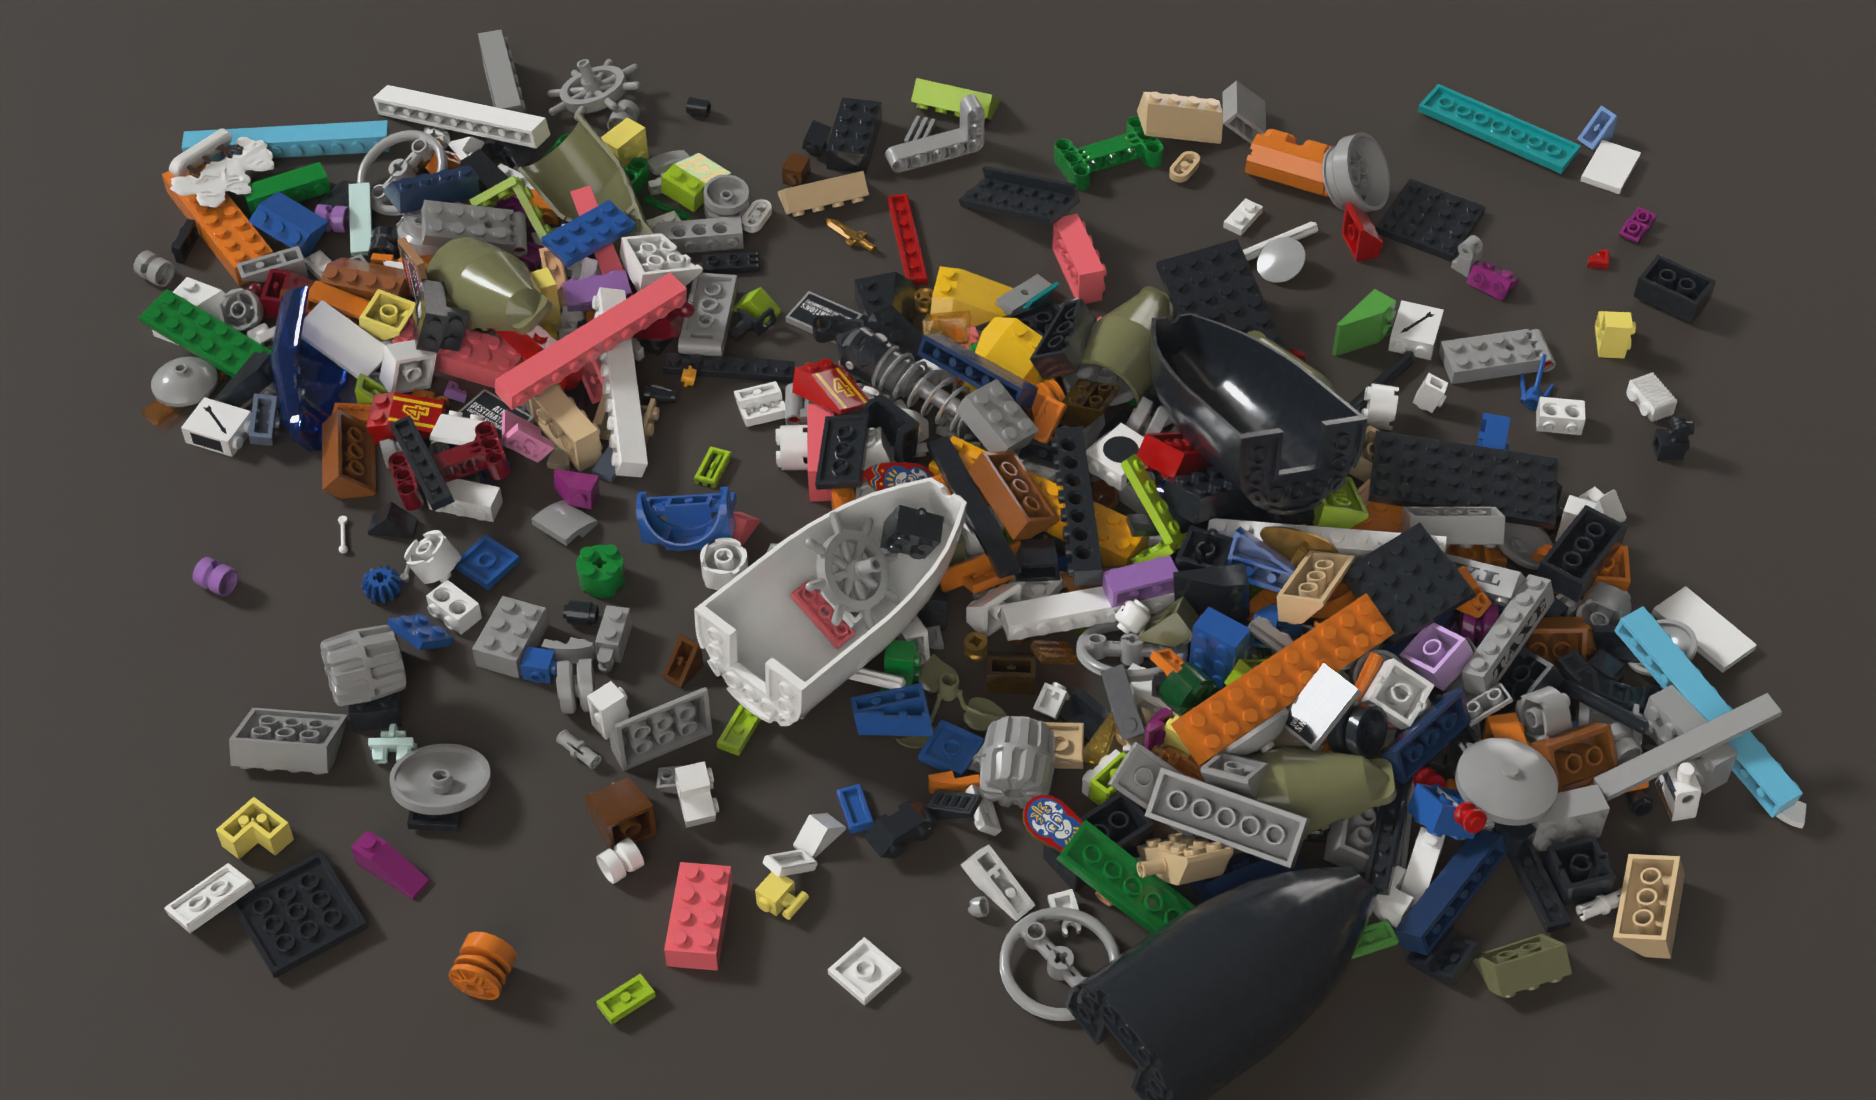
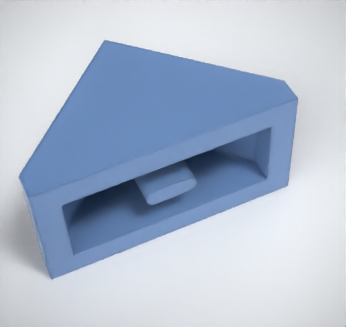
(1599, 128)

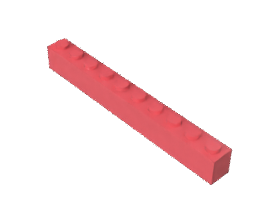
(590, 341)

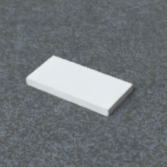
(342, 340)
(1716, 637)

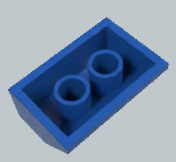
(289, 222)

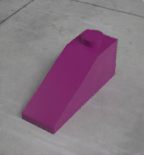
(388, 865)

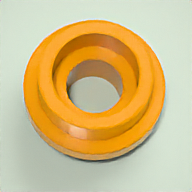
(688, 376)

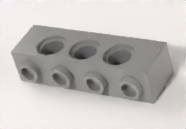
(704, 234)

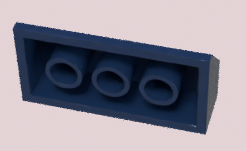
(442, 186)
(1427, 735)
(1238, 871)

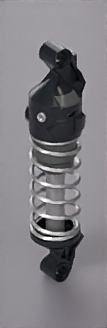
(882, 365)

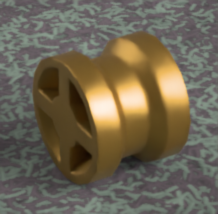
(923, 300)
(971, 650)

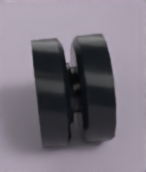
(1360, 731)

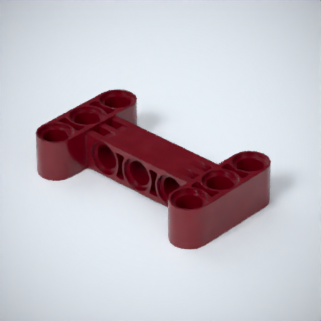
(453, 464)

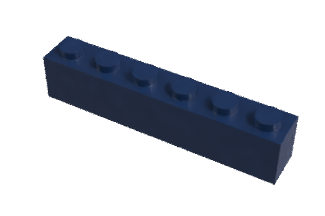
(974, 368)
(1451, 892)

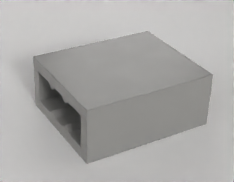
(1243, 111)

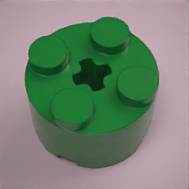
(600, 570)

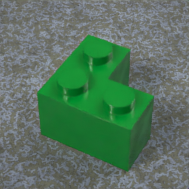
(903, 661)

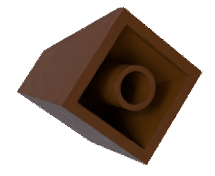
(621, 813)

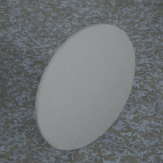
(1281, 260)

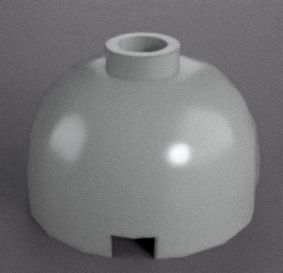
(241, 310)

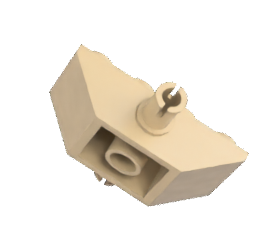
(1182, 859)

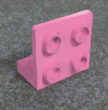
(524, 437)

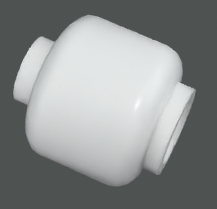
(1132, 616)

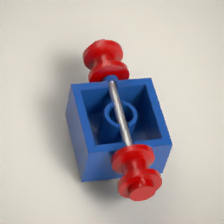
(1443, 808)

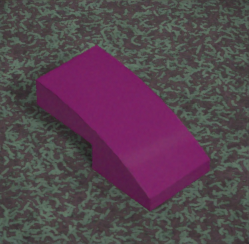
(1155, 728)

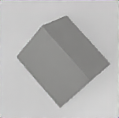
(1235, 773)

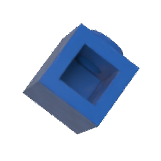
(538, 665)

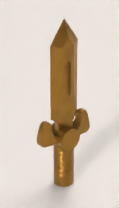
(852, 236)

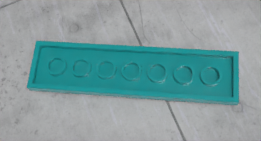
(1499, 128)

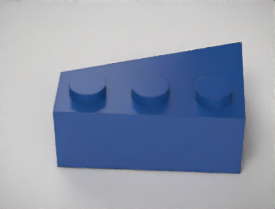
(1494, 431)
(1262, 563)
(893, 712)

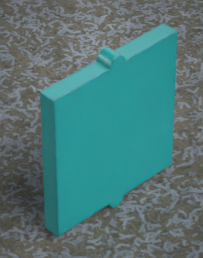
(1042, 296)

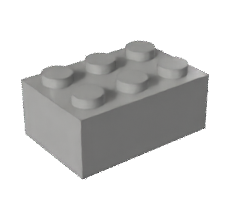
(996, 418)
(507, 635)
(1572, 817)

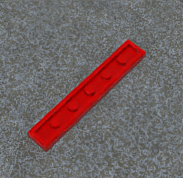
(907, 239)

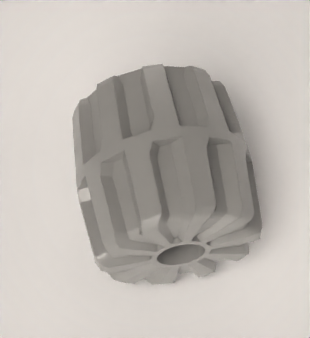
(363, 665)
(1017, 760)

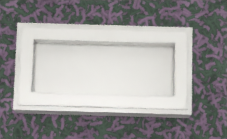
(790, 863)

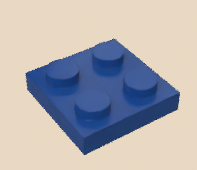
(487, 562)
(420, 632)
(951, 749)

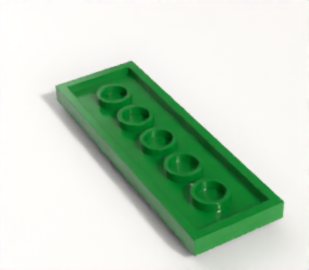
(200, 332)
(1116, 878)

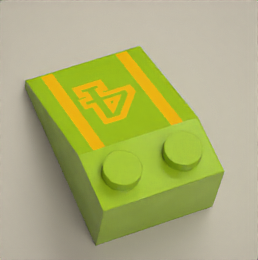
(688, 178)

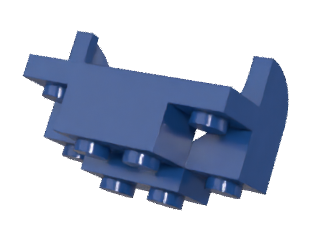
(690, 519)

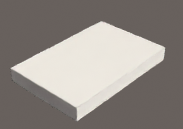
(1610, 167)
(209, 897)

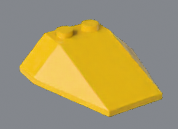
(966, 291)
(1010, 346)

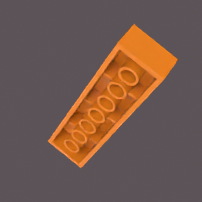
(222, 228)

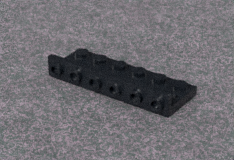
(1021, 196)

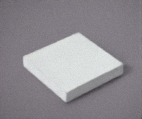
(864, 971)

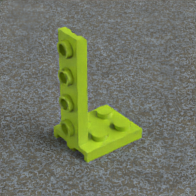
(505, 190)
(1156, 509)

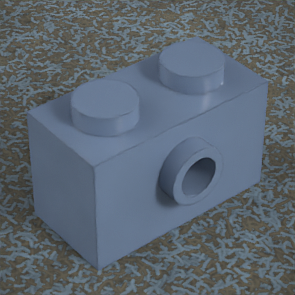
(264, 419)

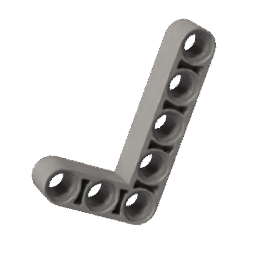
(942, 146)

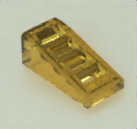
(1100, 742)

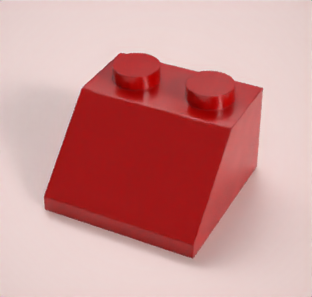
(1360, 234)

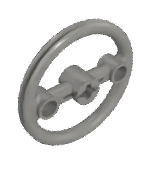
(421, 151)
(1094, 646)
(1053, 954)

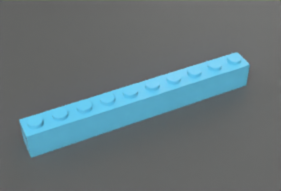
(303, 139)
(1671, 667)

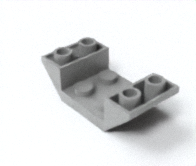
(1484, 704)

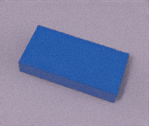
(855, 808)

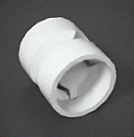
(621, 859)

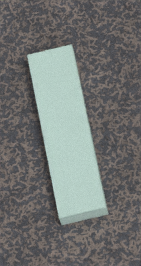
(360, 218)

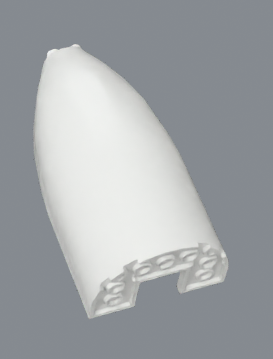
(771, 649)

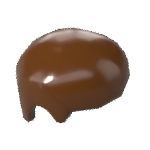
(1105, 494)

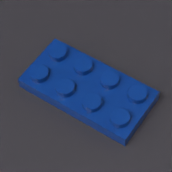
(588, 233)

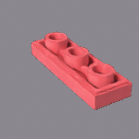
(812, 604)

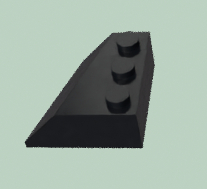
(885, 290)
(1527, 674)

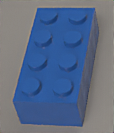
(1218, 645)

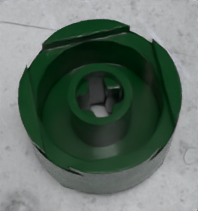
(1186, 688)

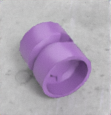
(337, 216)
(215, 576)

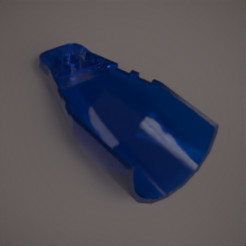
(303, 376)

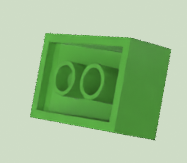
(1365, 323)

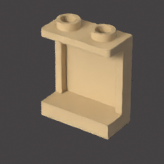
(649, 415)

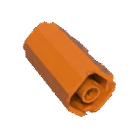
(1281, 160)

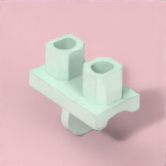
(391, 742)

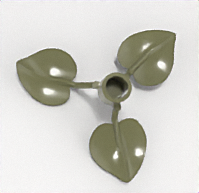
(943, 678)

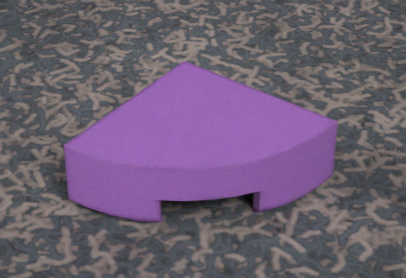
(453, 392)

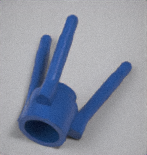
(1531, 397)

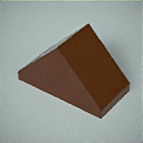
(684, 661)

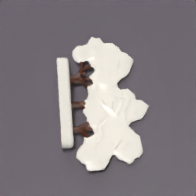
(221, 175)

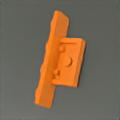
(975, 574)

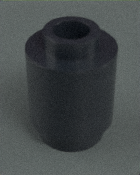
(581, 613)

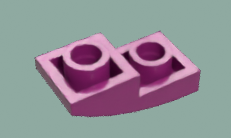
(1638, 225)

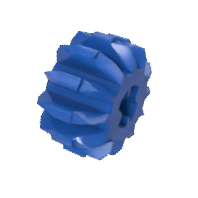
(381, 584)

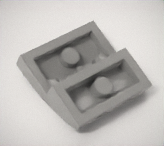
(563, 522)

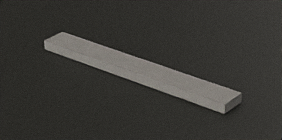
(1687, 746)

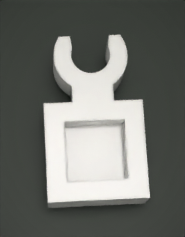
(1068, 900)

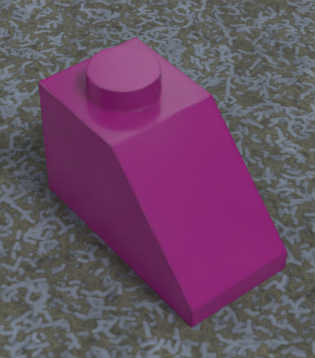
(577, 488)

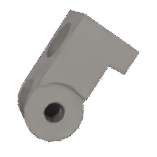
(1469, 253)

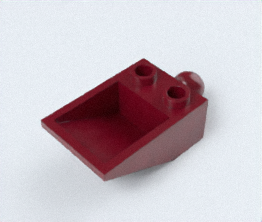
(271, 293)
(668, 326)

